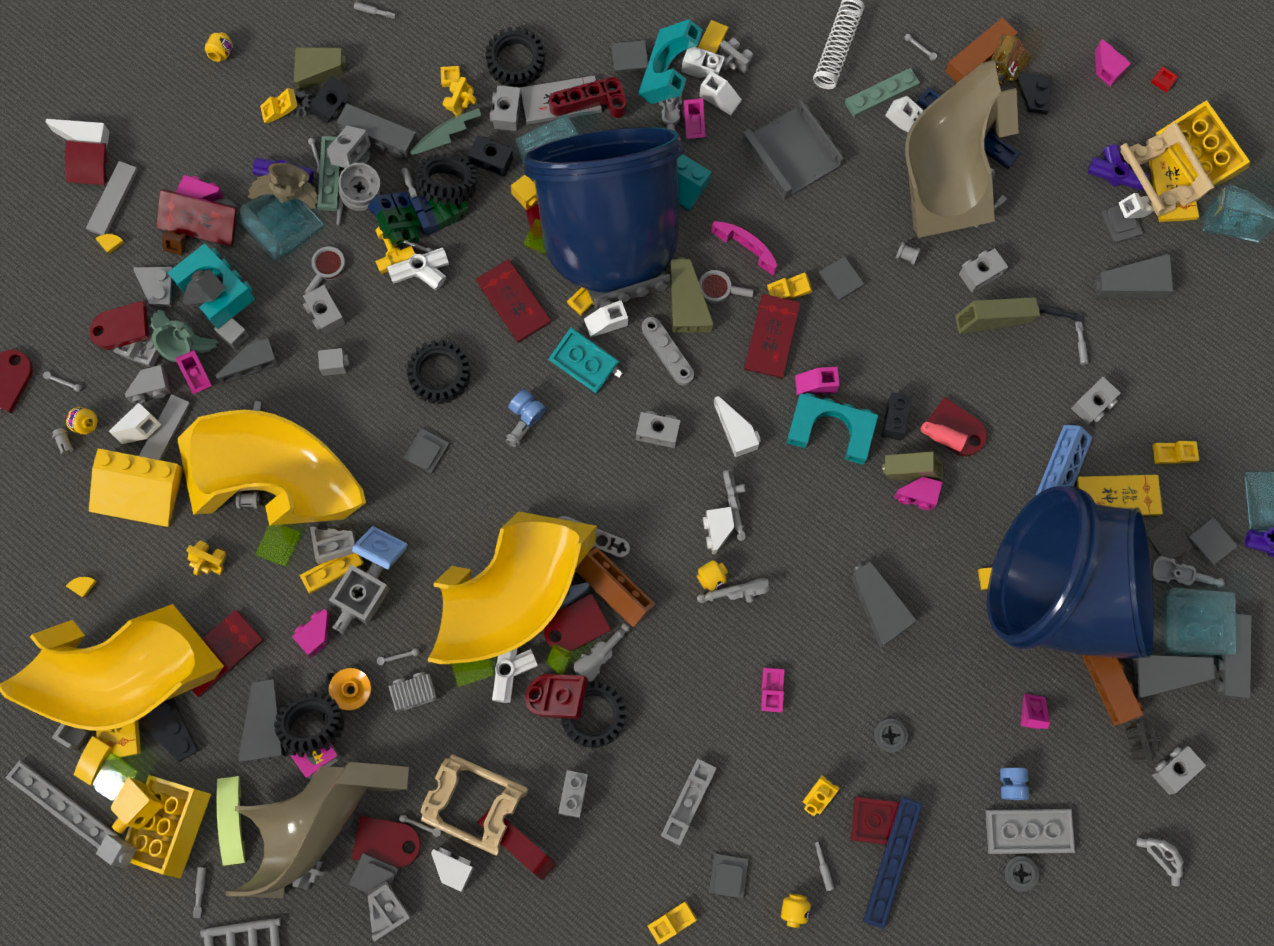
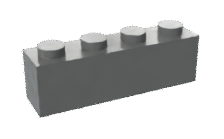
(381, 132)
(1235, 670)

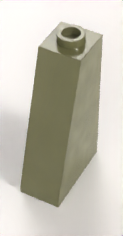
(687, 300)
(996, 313)

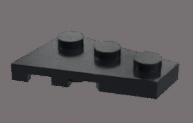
(170, 730)

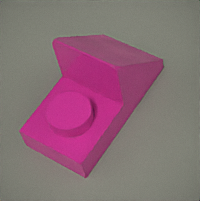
(694, 118)
(193, 371)
(1035, 712)

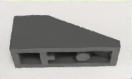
(202, 288)
(251, 360)

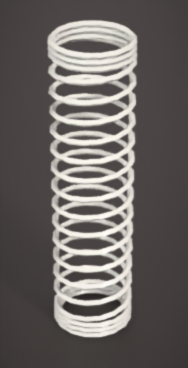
(850, 13)

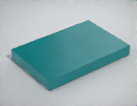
(583, 360)

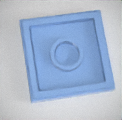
(379, 547)

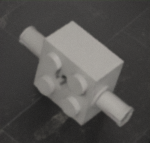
(362, 607)

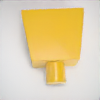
(134, 805)

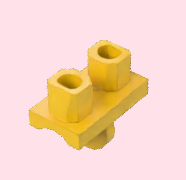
(461, 97)
(204, 562)
(820, 796)

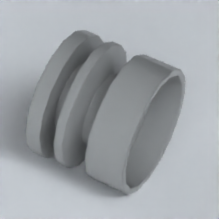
(357, 176)

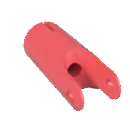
(944, 435)

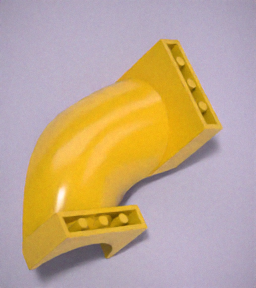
(269, 454)
(514, 592)
(114, 680)

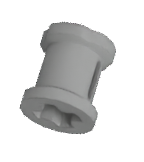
(907, 253)
(248, 499)

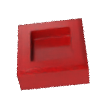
(1164, 79)

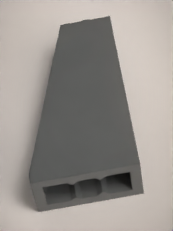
(1138, 280)
(882, 606)
(1169, 673)
(259, 735)

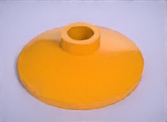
(342, 681)

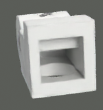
(1138, 206)

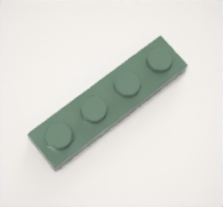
(882, 92)
(328, 179)

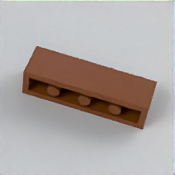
(979, 50)
(615, 587)
(1114, 688)

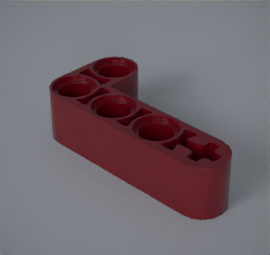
(587, 100)
(524, 849)

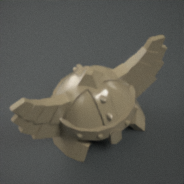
(286, 184)

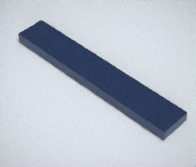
(993, 145)
(892, 862)

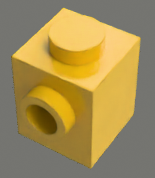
(525, 192)

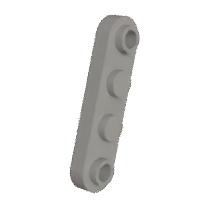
(667, 351)

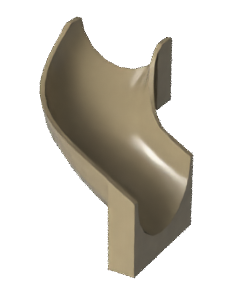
(947, 154)
(306, 825)

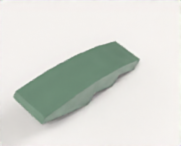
(440, 135)

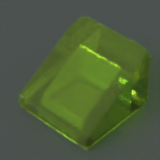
(559, 659)

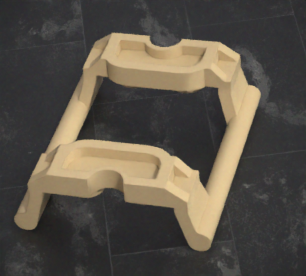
(1154, 148)
(494, 822)

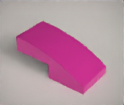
(772, 689)

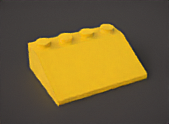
(1211, 144)
(134, 487)
(170, 834)

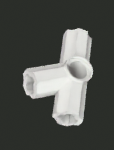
(428, 272)
(519, 664)

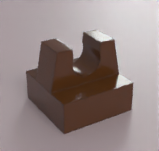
(174, 242)

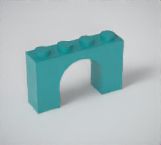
(659, 82)
(230, 300)
(859, 423)

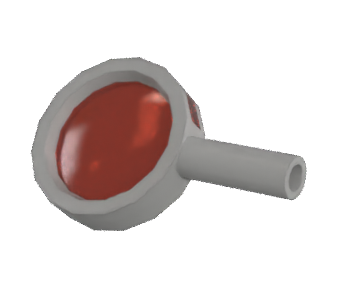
(327, 265)
(717, 287)

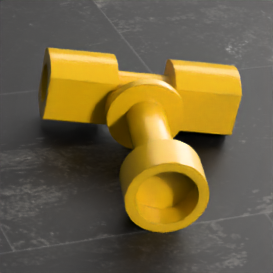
(393, 255)

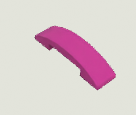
(726, 231)

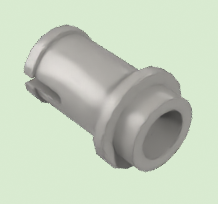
(516, 435)
(62, 441)

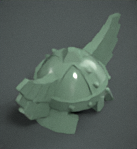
(177, 338)

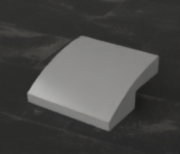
(141, 352)

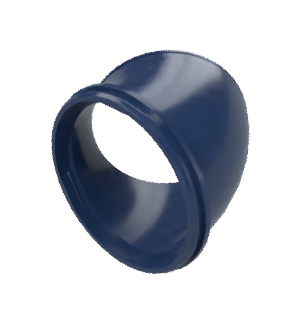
(608, 204)
(1074, 578)

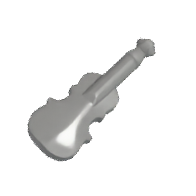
(671, 113)
(733, 500)
(1166, 569)
(748, 589)
(589, 664)

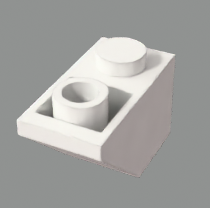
(701, 62)
(719, 93)
(606, 319)
(135, 425)
(719, 525)
(452, 871)

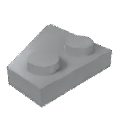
(156, 285)
(331, 544)
(385, 910)

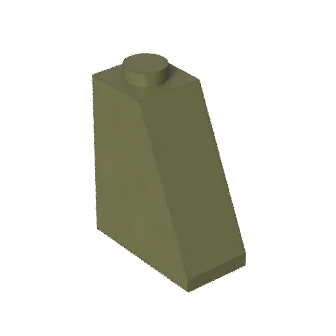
(317, 66)
(913, 466)

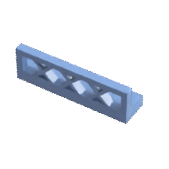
(1062, 458)

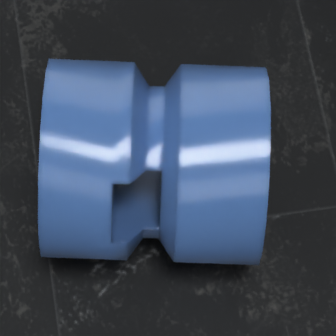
(524, 405)
(1014, 784)

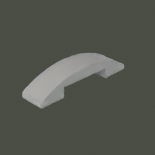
(688, 802)

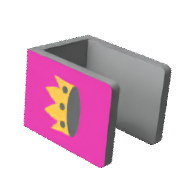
(310, 765)

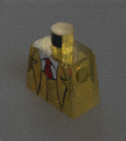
(1010, 58)

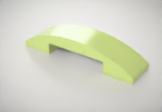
(229, 821)

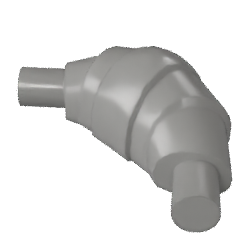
(1166, 855)

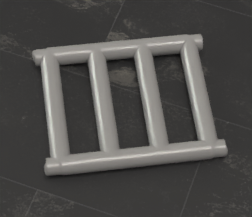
(251, 927)

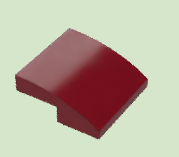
(85, 162)

